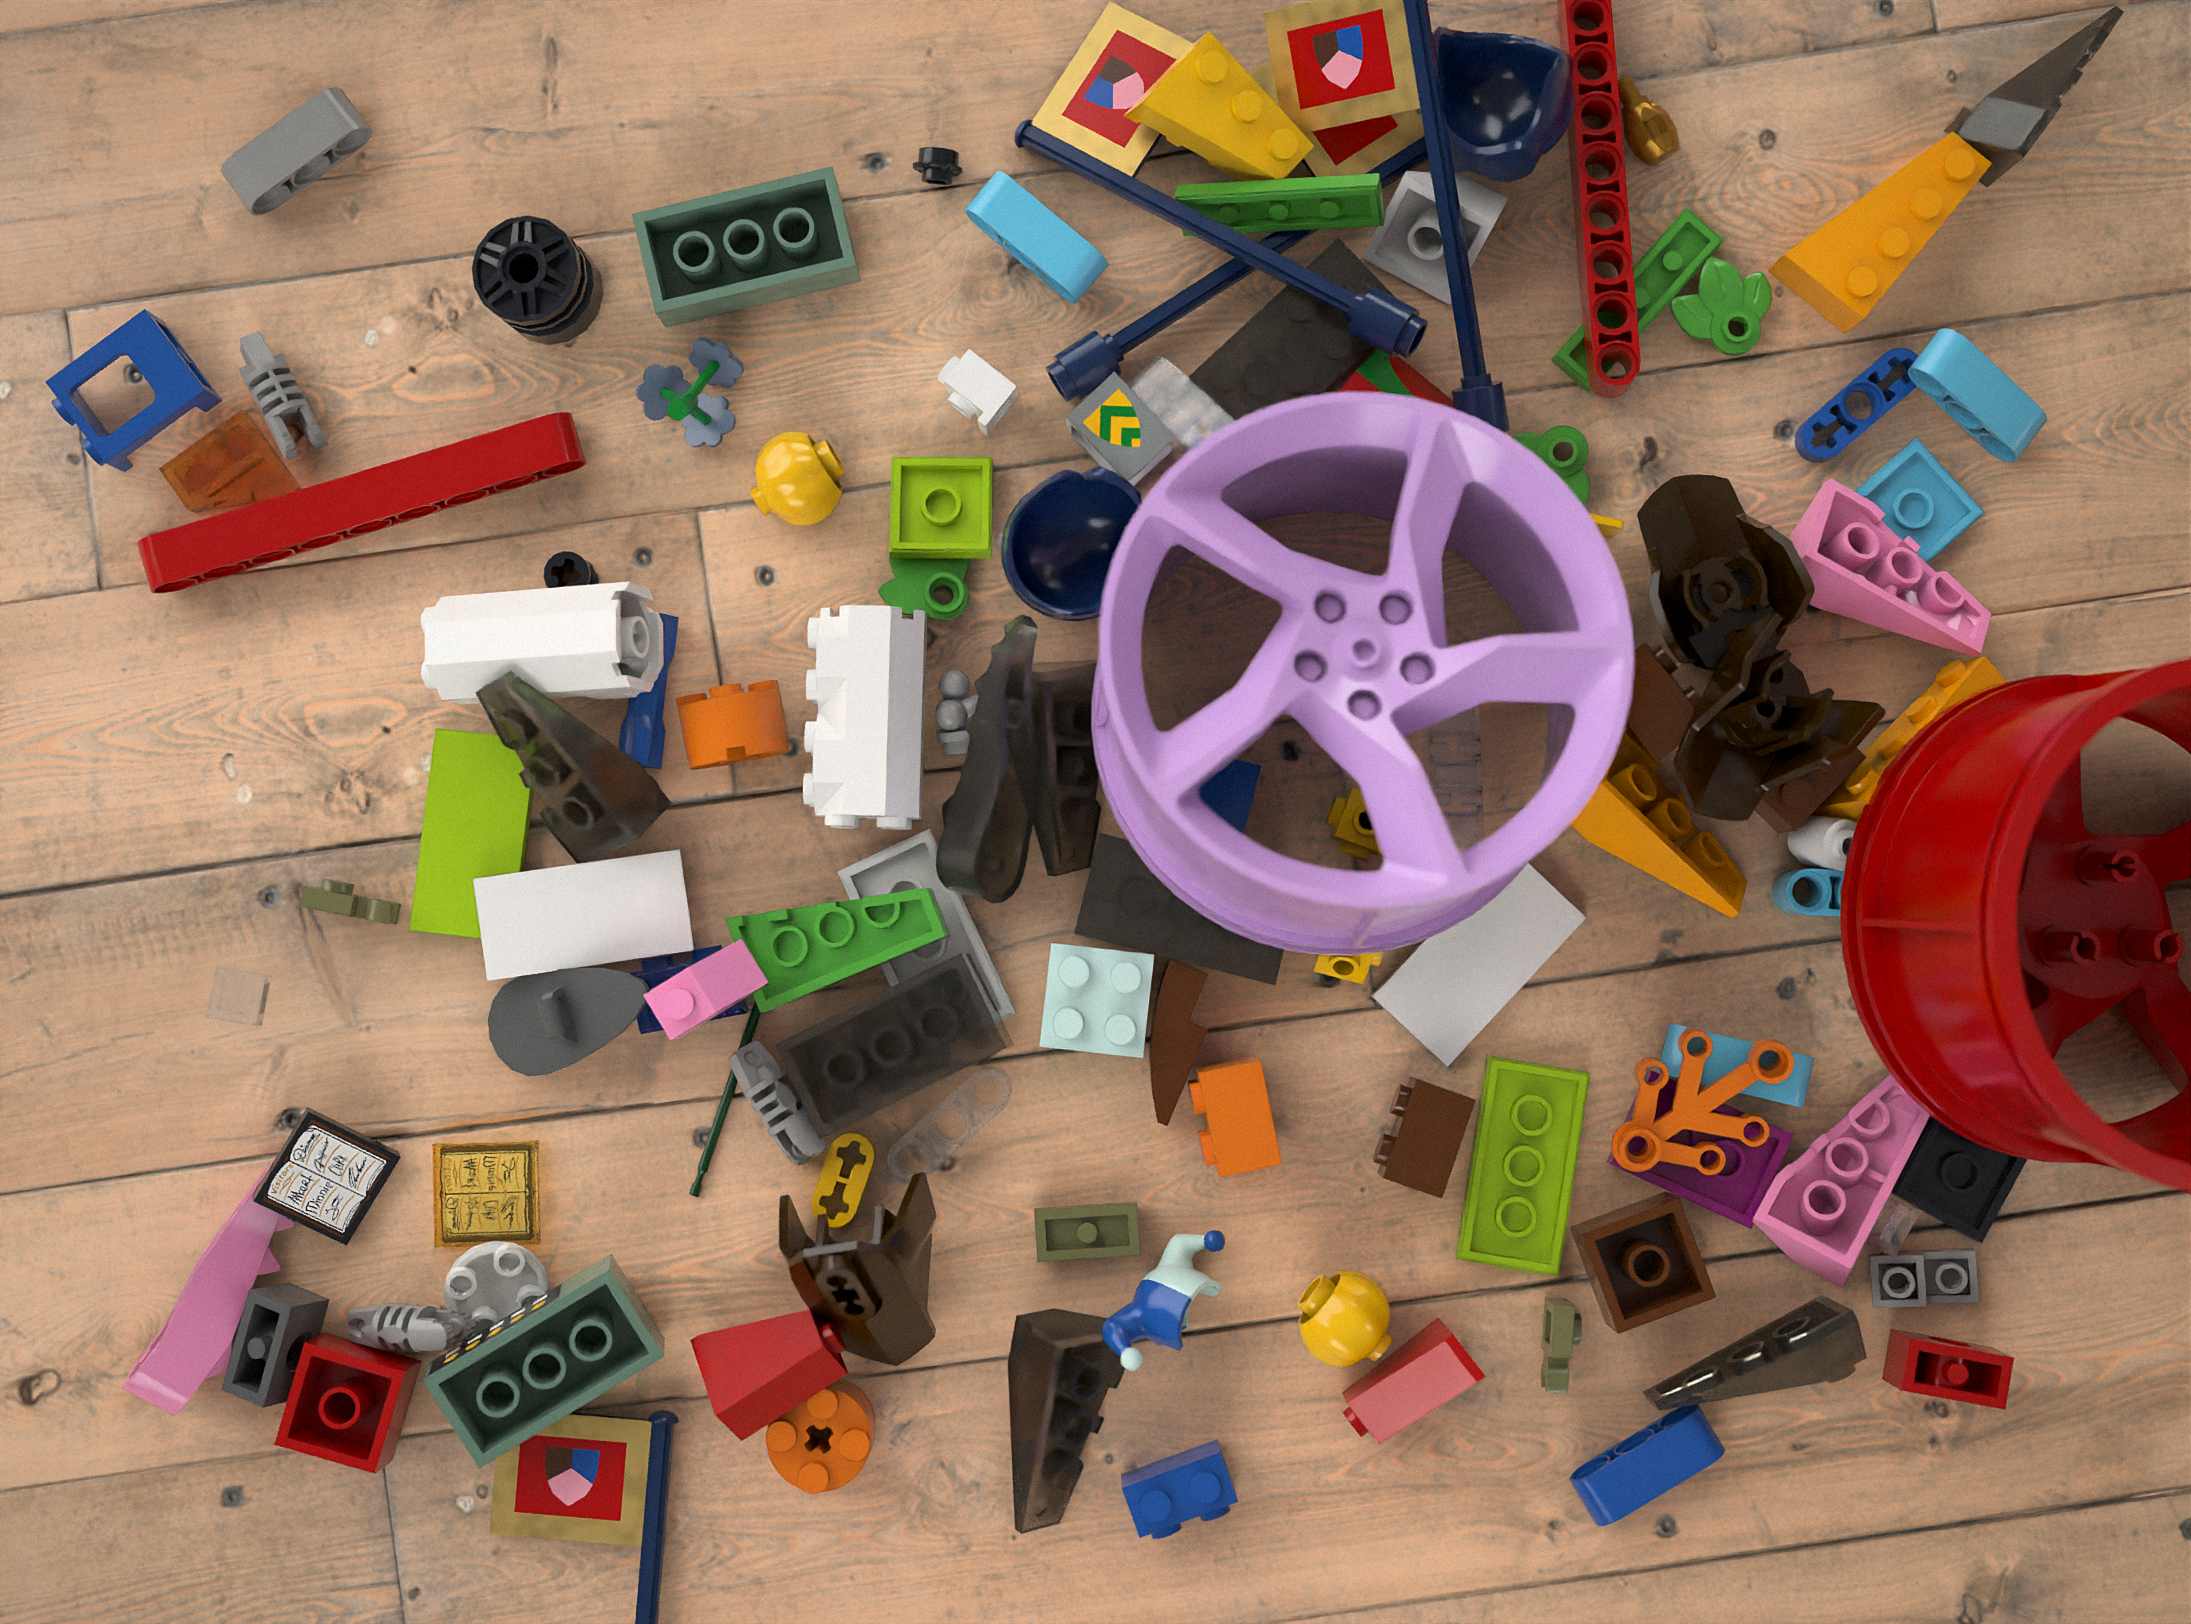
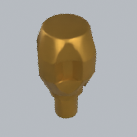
(1646, 125)

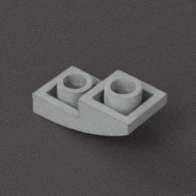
(1924, 1278)

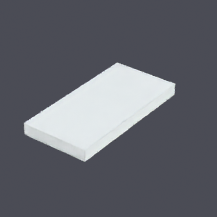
(913, 867)
(583, 914)
(1474, 968)

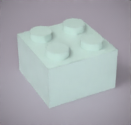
(1096, 1000)

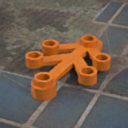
(1692, 1108)

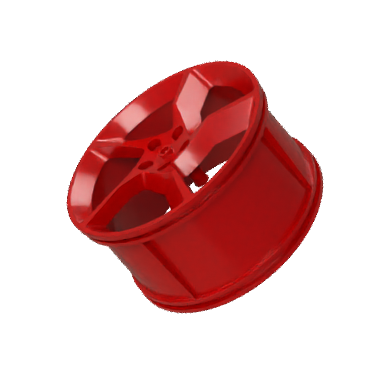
(1942, 932)

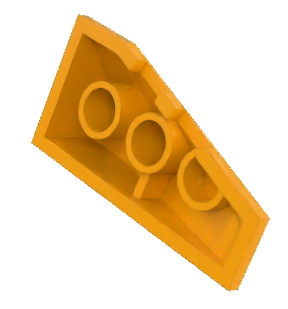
(1652, 830)

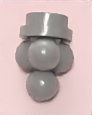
(954, 711)

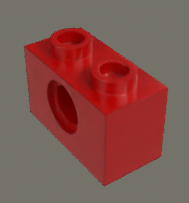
(1948, 1369)

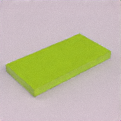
(470, 829)
(1522, 1165)

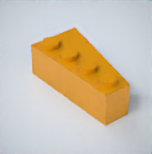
(1869, 244)
(1952, 684)

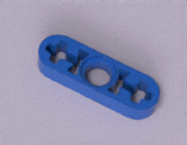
(1879, 406)

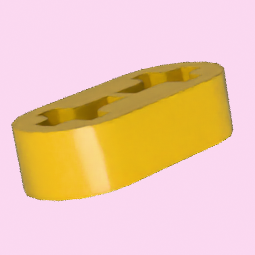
(855, 1182)

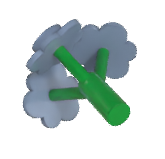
(670, 395)

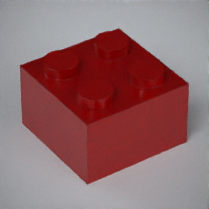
(348, 1402)

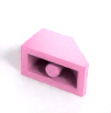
(705, 989)

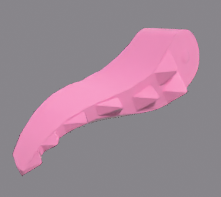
(210, 1307)

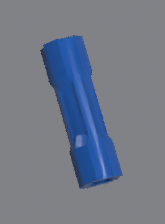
(643, 727)

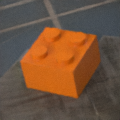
(1236, 1116)

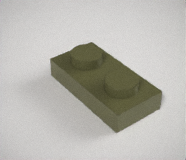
(1087, 1231)

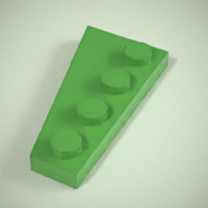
(835, 941)

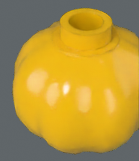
(798, 478)
(1345, 1318)

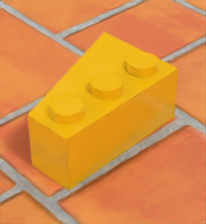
(1221, 115)

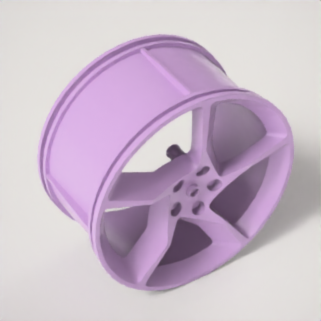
(1362, 660)

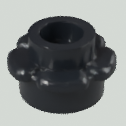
(937, 165)

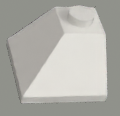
(1411, 235)

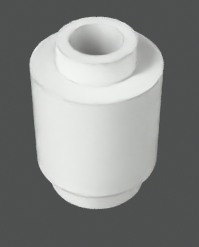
(1822, 841)

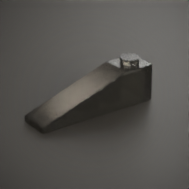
(2019, 110)
(1069, 776)
(589, 787)
(1793, 1351)
(1055, 1392)

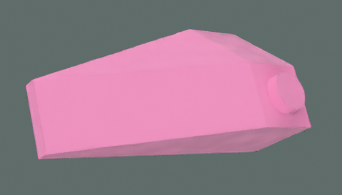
(1879, 578)
(1838, 1187)

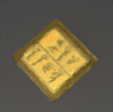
(486, 1193)

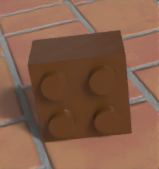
(1643, 1262)

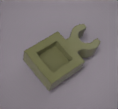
(338, 899)
(1560, 1332)

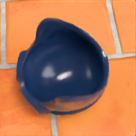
(1502, 100)
(1065, 540)

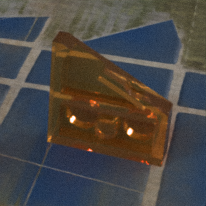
(229, 468)

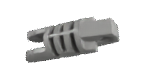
(277, 395)
(776, 1102)
(408, 1327)

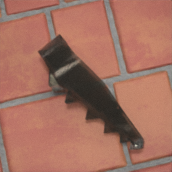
(997, 793)

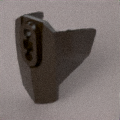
(1705, 539)
(1762, 728)
(869, 1288)

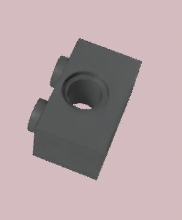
(271, 1340)

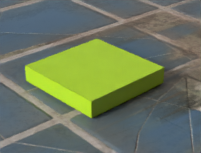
(941, 507)

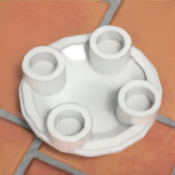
(494, 1282)

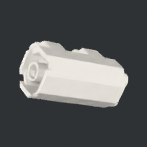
(558, 640)
(868, 716)

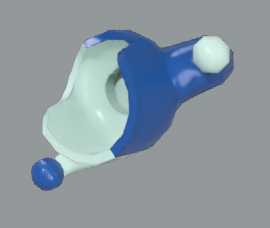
(1163, 1299)

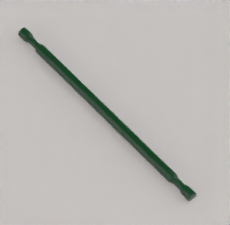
(723, 1106)

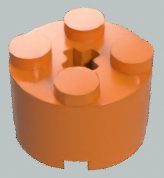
(733, 724)
(821, 1463)

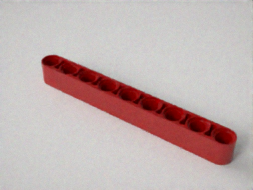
(1604, 195)
(361, 503)

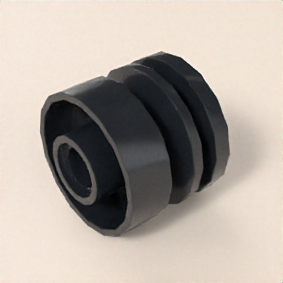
(537, 280)

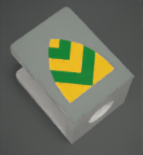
(1120, 430)

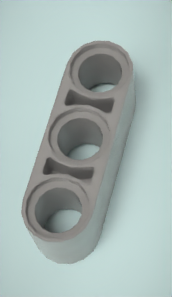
(296, 151)

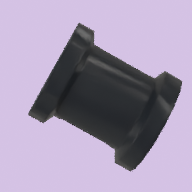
(567, 563)

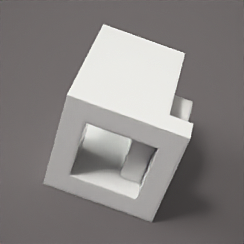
(978, 390)

